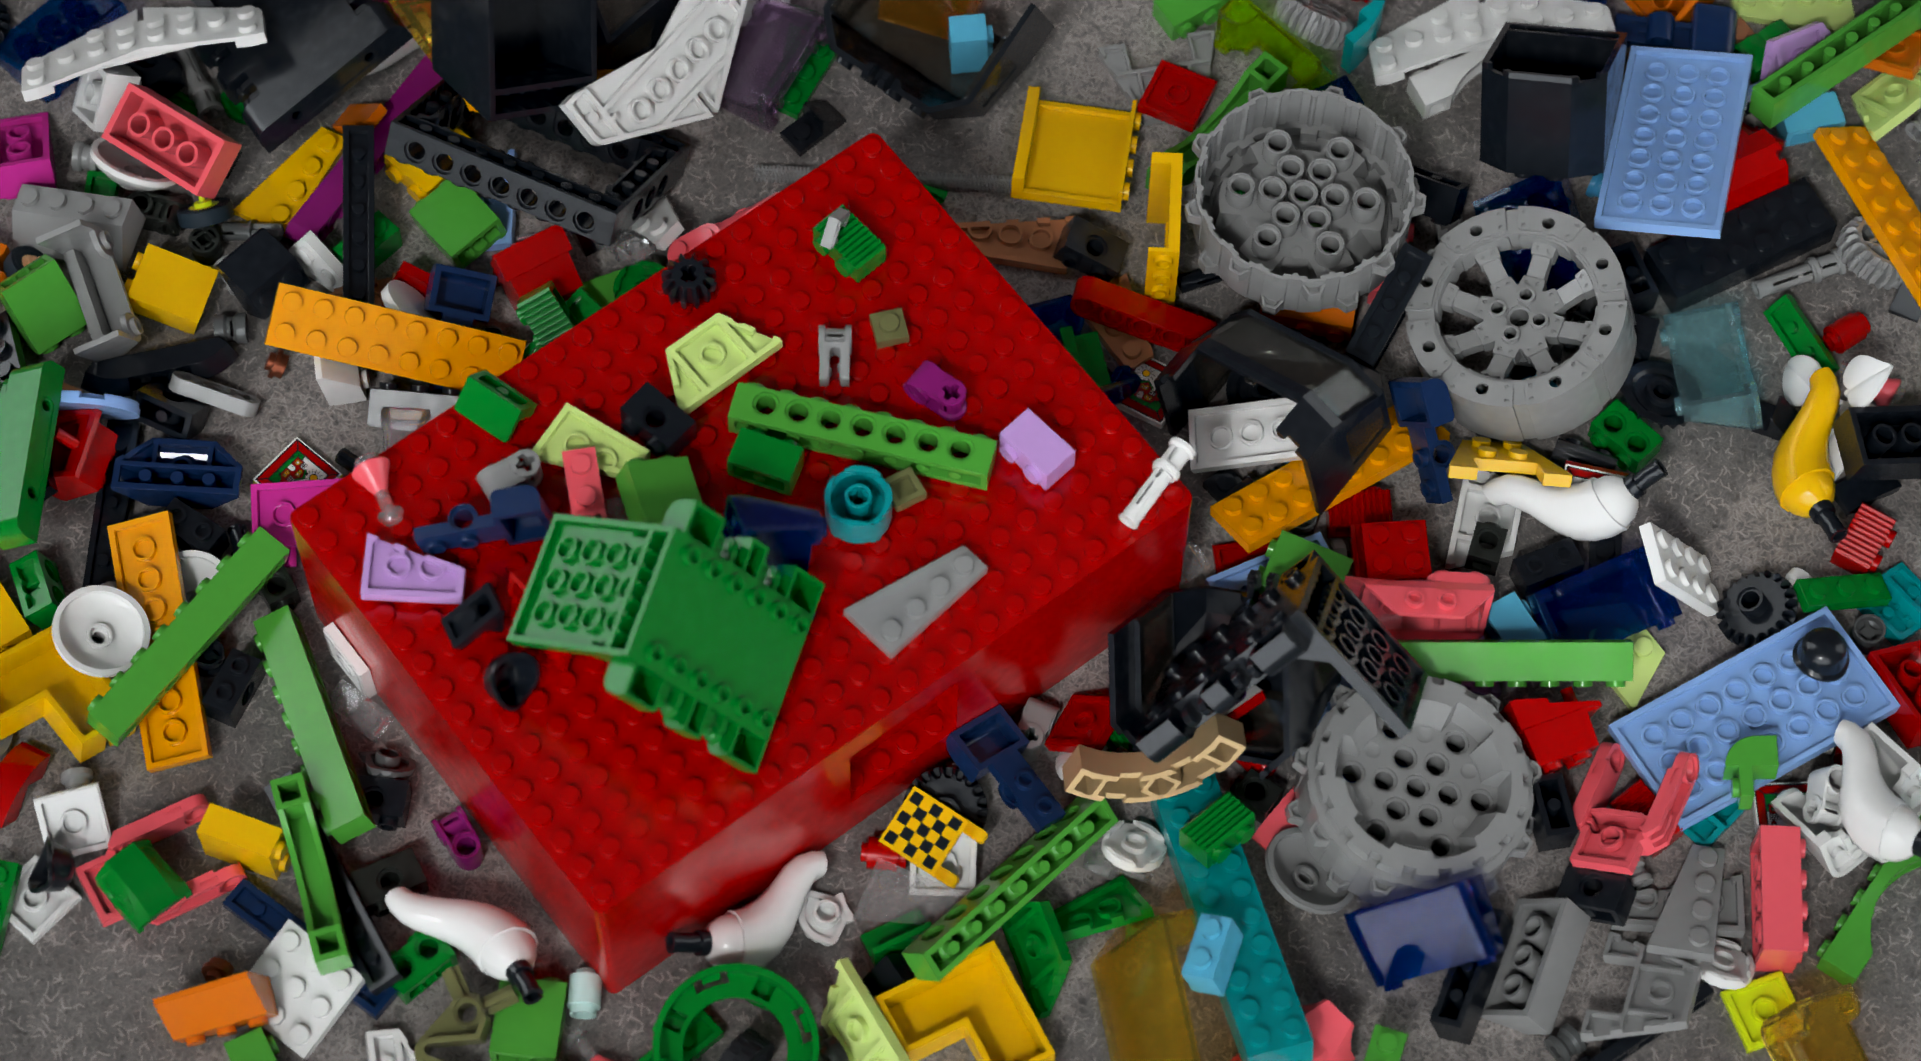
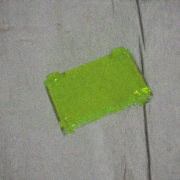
(1245, 26)

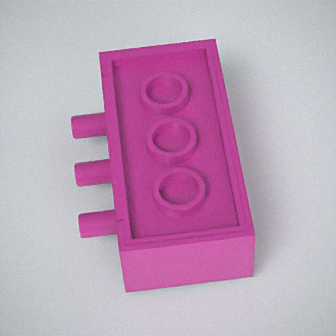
(274, 503)

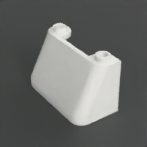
(1835, 848)

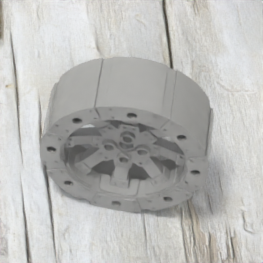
(1531, 405)

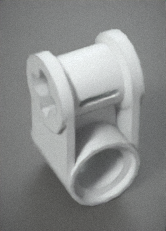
(1824, 797)

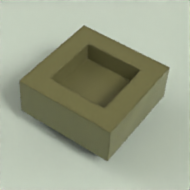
(889, 328)
(905, 489)

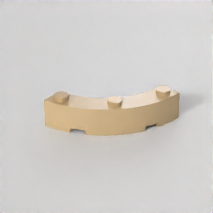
(1138, 779)

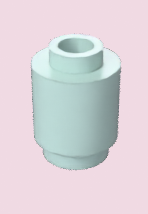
(584, 993)

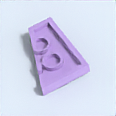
(406, 576)

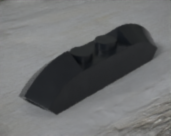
(133, 371)

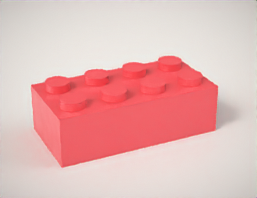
(171, 141)
(1777, 898)

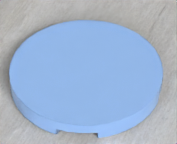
(112, 406)

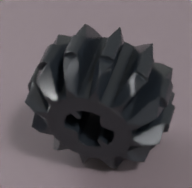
(689, 270)

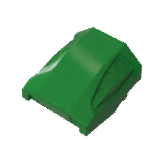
(140, 884)

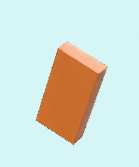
(360, 115)

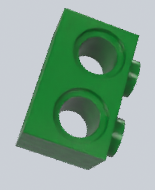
(1631, 433)
(37, 587)
(424, 970)

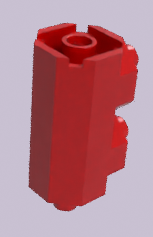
(1755, 168)

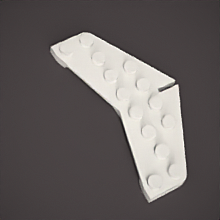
(1471, 27)
(133, 40)
(668, 85)

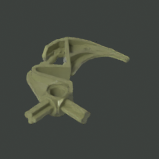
(450, 1028)

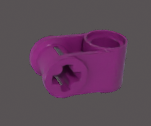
(937, 391)
(458, 834)

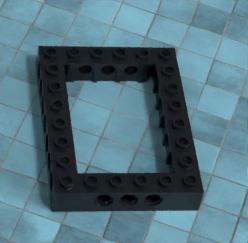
(652, 165)

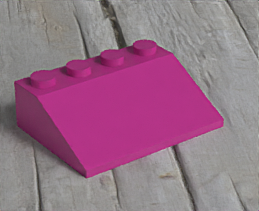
(26, 154)

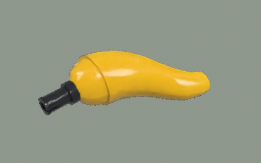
(1801, 462)

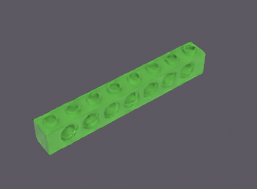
(874, 448)
(1008, 889)

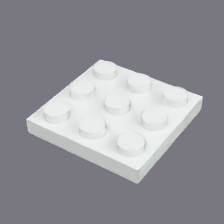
(304, 999)

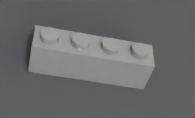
(47, 208)
(1536, 964)

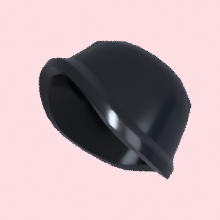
(1822, 655)
(511, 679)
(53, 869)

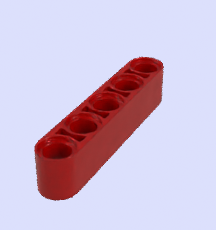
(1137, 314)

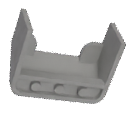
(98, 289)

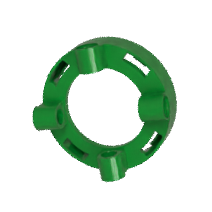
(746, 982)

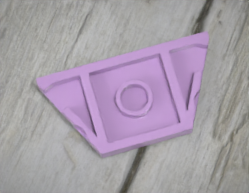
(1790, 45)

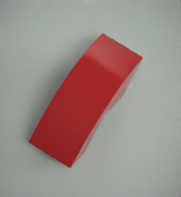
(17, 771)

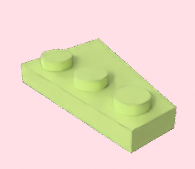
(578, 430)

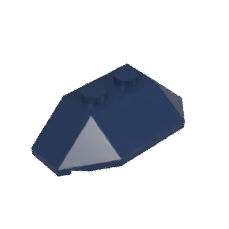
(167, 468)

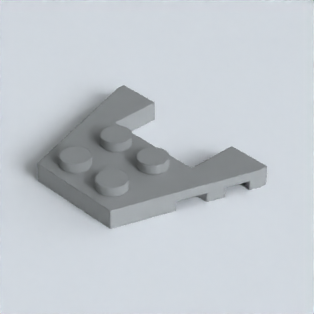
(1134, 82)
(1657, 997)

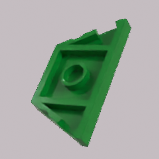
(1038, 953)

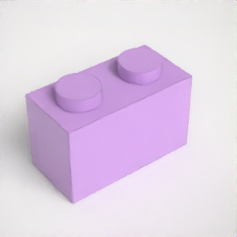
(1036, 449)

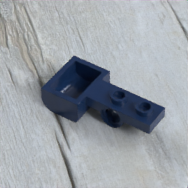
(1709, 29)
(459, 297)
(1421, 407)
(515, 515)
(995, 746)

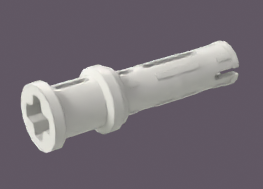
(1165, 471)

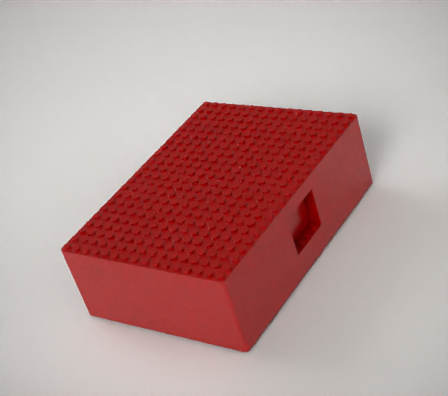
(605, 804)

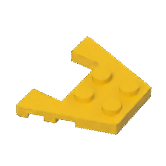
(1505, 457)

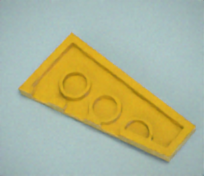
(293, 181)

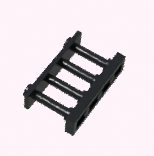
(1388, 307)

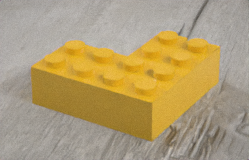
(40, 685)
(970, 1003)

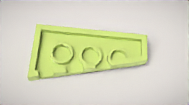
(1796, 12)

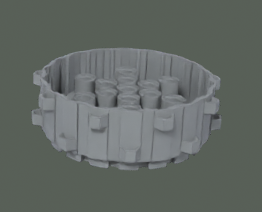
(1310, 137)
(1485, 771)

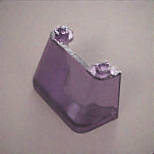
(770, 58)

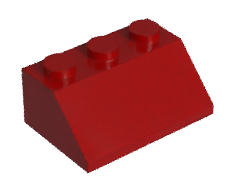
(1901, 673)

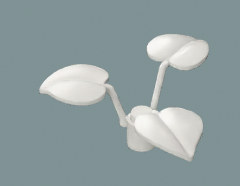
(1863, 381)

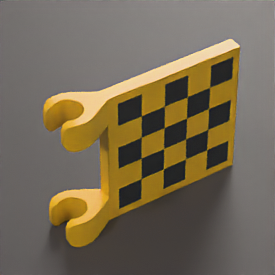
(927, 832)

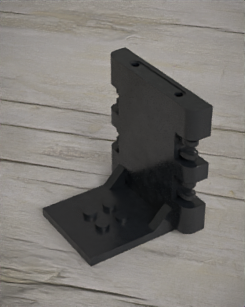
(308, 60)
(1304, 618)

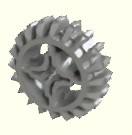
(1313, 22)
(1866, 256)

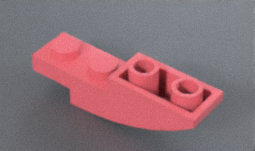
(584, 482)

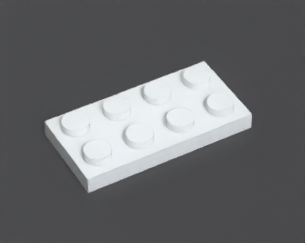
(1240, 435)
(1679, 569)

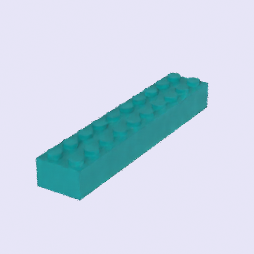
(1260, 993)

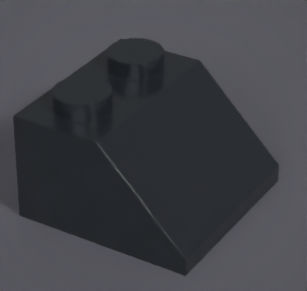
(257, 269)

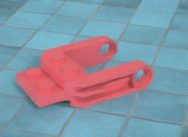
(156, 828)
(1617, 838)

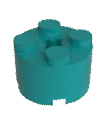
(858, 522)

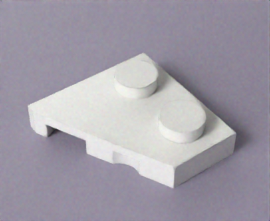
(318, 261)

